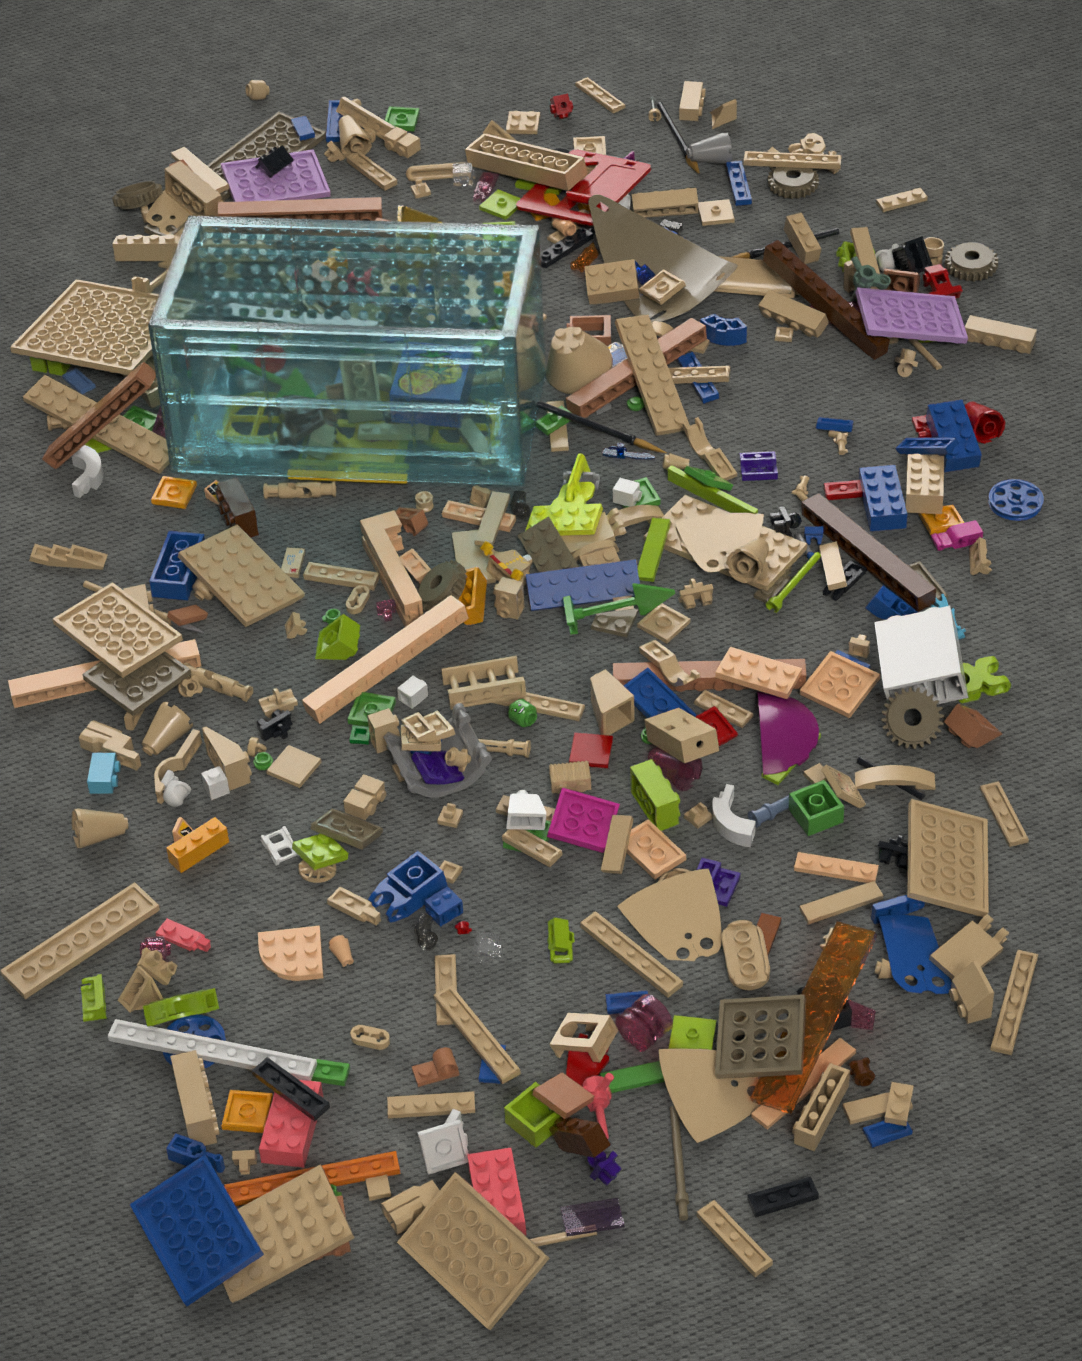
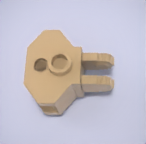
(808, 145)

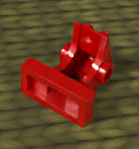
(933, 276)

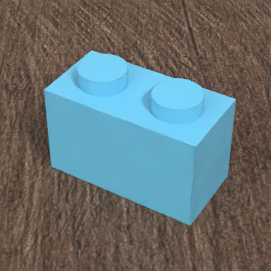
(103, 772)

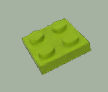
(320, 851)

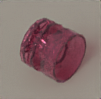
(644, 1022)

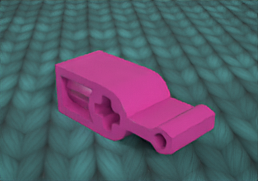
(958, 536)

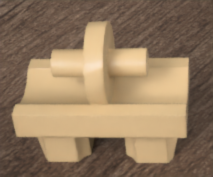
(906, 362)
(695, 591)
(279, 700)
(156, 967)

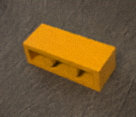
(474, 596)
(197, 844)

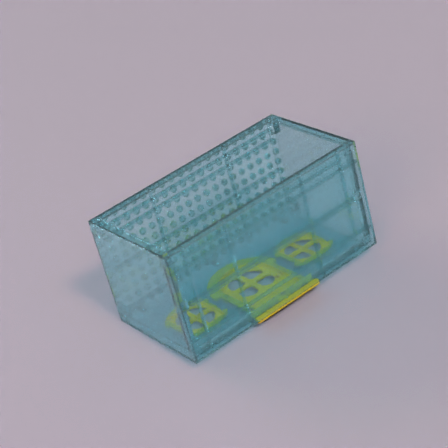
(351, 349)

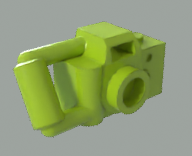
(560, 940)

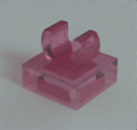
(386, 609)

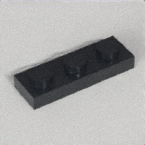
(783, 1196)

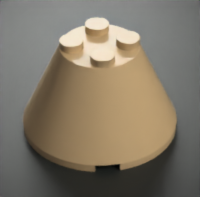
(576, 359)

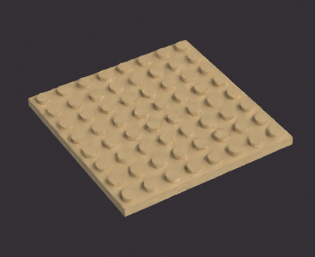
(93, 328)

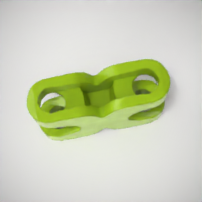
(980, 680)

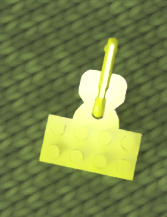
(569, 509)

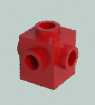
(561, 106)

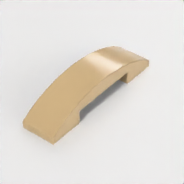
(639, 513)
(894, 775)

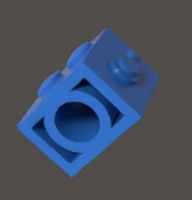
(444, 906)

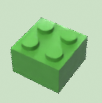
(816, 807)

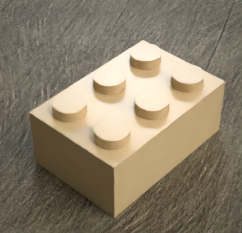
(612, 282)

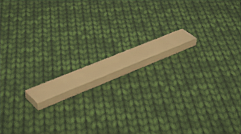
(865, 254)

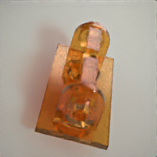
(585, 258)

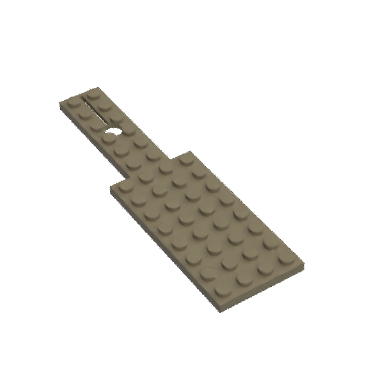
(272, 133)

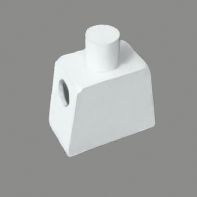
(526, 812)

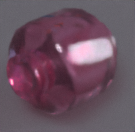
(156, 943)

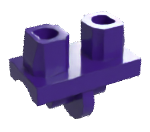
(604, 1167)

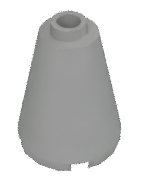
(711, 150)

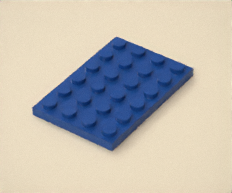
(196, 1230)

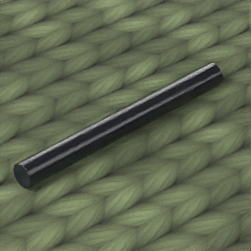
(908, 788)

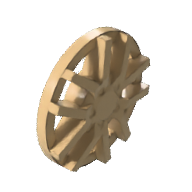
(304, 869)

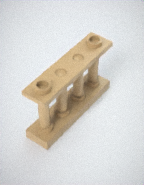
(486, 692)

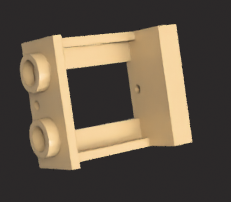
(595, 1046)

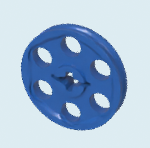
(1012, 504)
(194, 1022)

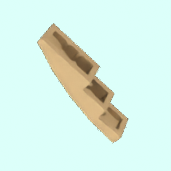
(64, 557)

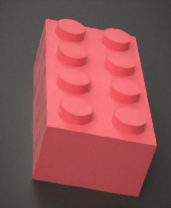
(288, 1132)
(496, 1180)

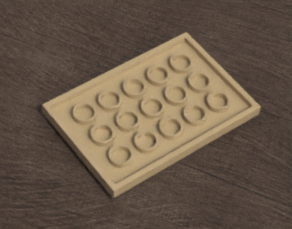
(241, 575)
(117, 629)
(947, 858)
(292, 1230)
(473, 1250)

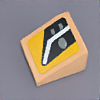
(210, 492)
(181, 829)

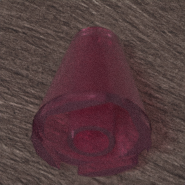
(677, 772)

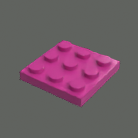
(582, 820)

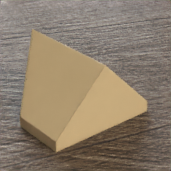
(724, 113)
(139, 991)

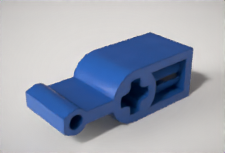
(186, 1151)

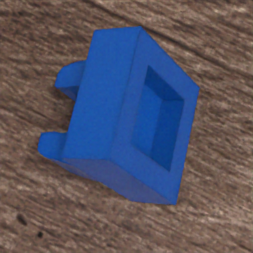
(813, 533)

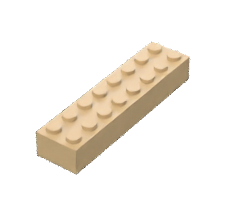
(526, 161)

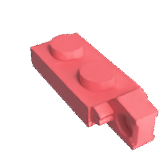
(183, 936)

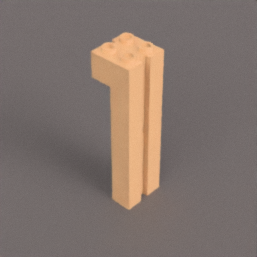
(381, 544)

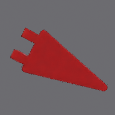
(582, 1066)

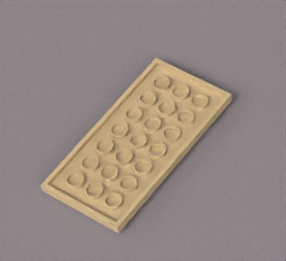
(782, 548)

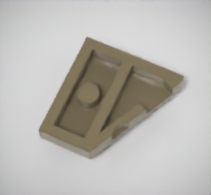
(615, 622)

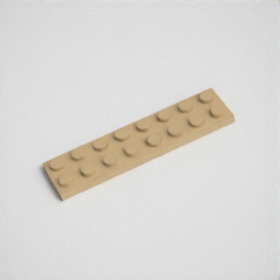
(651, 374)
(79, 940)

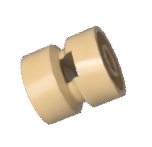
(935, 249)

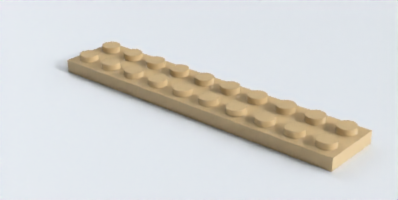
(119, 434)

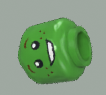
(522, 713)

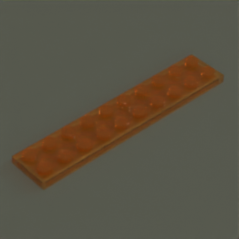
(825, 997)

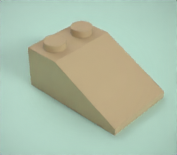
(229, 757)

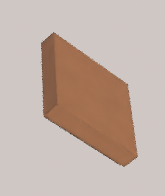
(563, 1095)

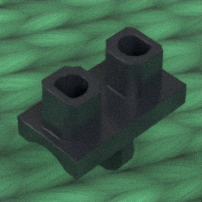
(783, 521)
(276, 726)
(895, 848)

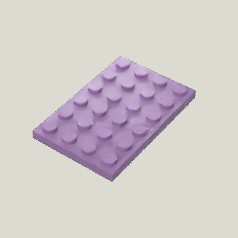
(297, 181)
(911, 315)

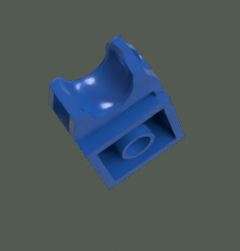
(409, 886)

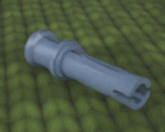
(769, 811)

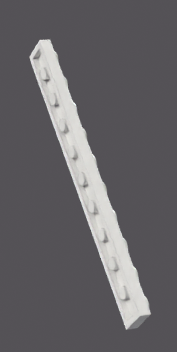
(208, 1048)

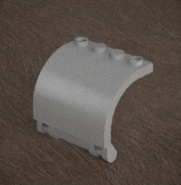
(463, 739)

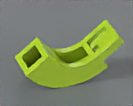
(180, 1006)

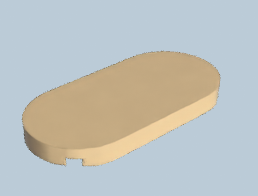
(745, 955)

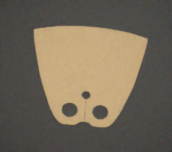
(167, 207)
(717, 533)
(674, 908)
(701, 1099)

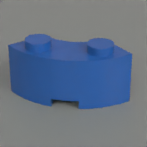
(725, 331)

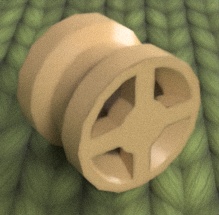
(424, 501)

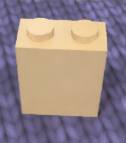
(611, 703)

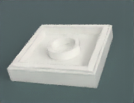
(443, 1146)

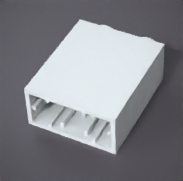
(922, 653)

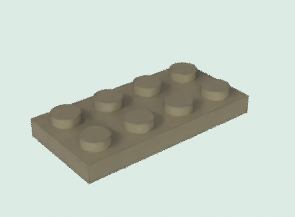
(547, 547)

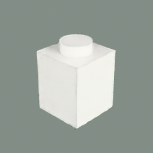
(626, 492)
(412, 692)
(215, 783)

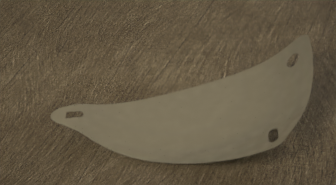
(629, 236)

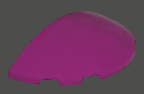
(786, 732)

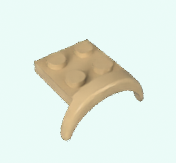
(597, 553)

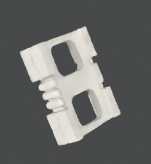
(274, 848)

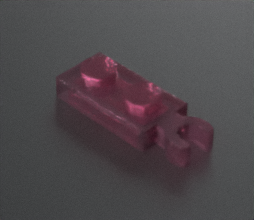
(485, 186)

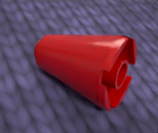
(985, 422)

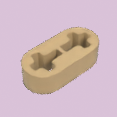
(354, 597)
(370, 1037)

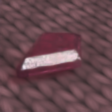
(862, 1016)

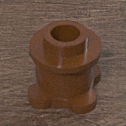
(862, 1072)

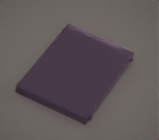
(592, 1217)

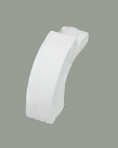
(90, 462)
(730, 826)

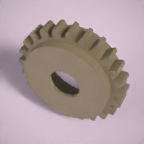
(793, 187)
(137, 195)
(968, 269)
(441, 582)
(909, 734)

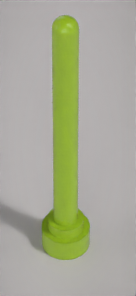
(776, 601)

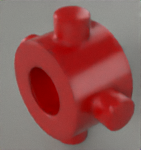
(463, 927)

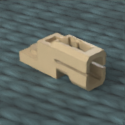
(110, 740)
(408, 1205)

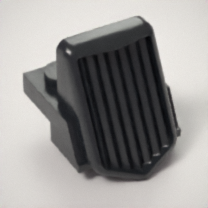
(912, 256)

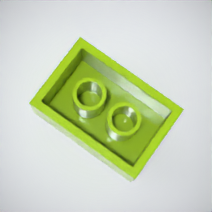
(655, 795)

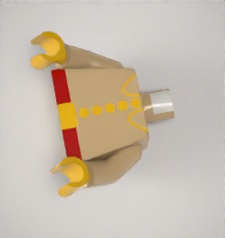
(506, 564)

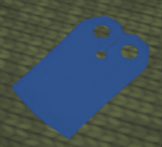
(910, 944)

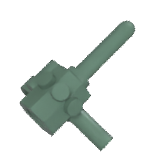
(867, 277)

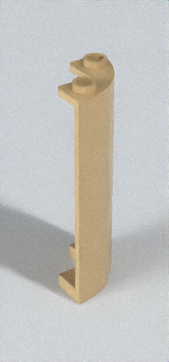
(754, 278)

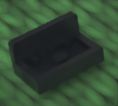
(275, 161)

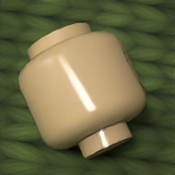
(257, 89)
(202, 591)

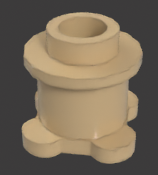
(192, 684)
(457, 758)

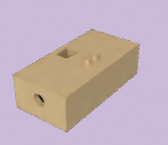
(681, 735)

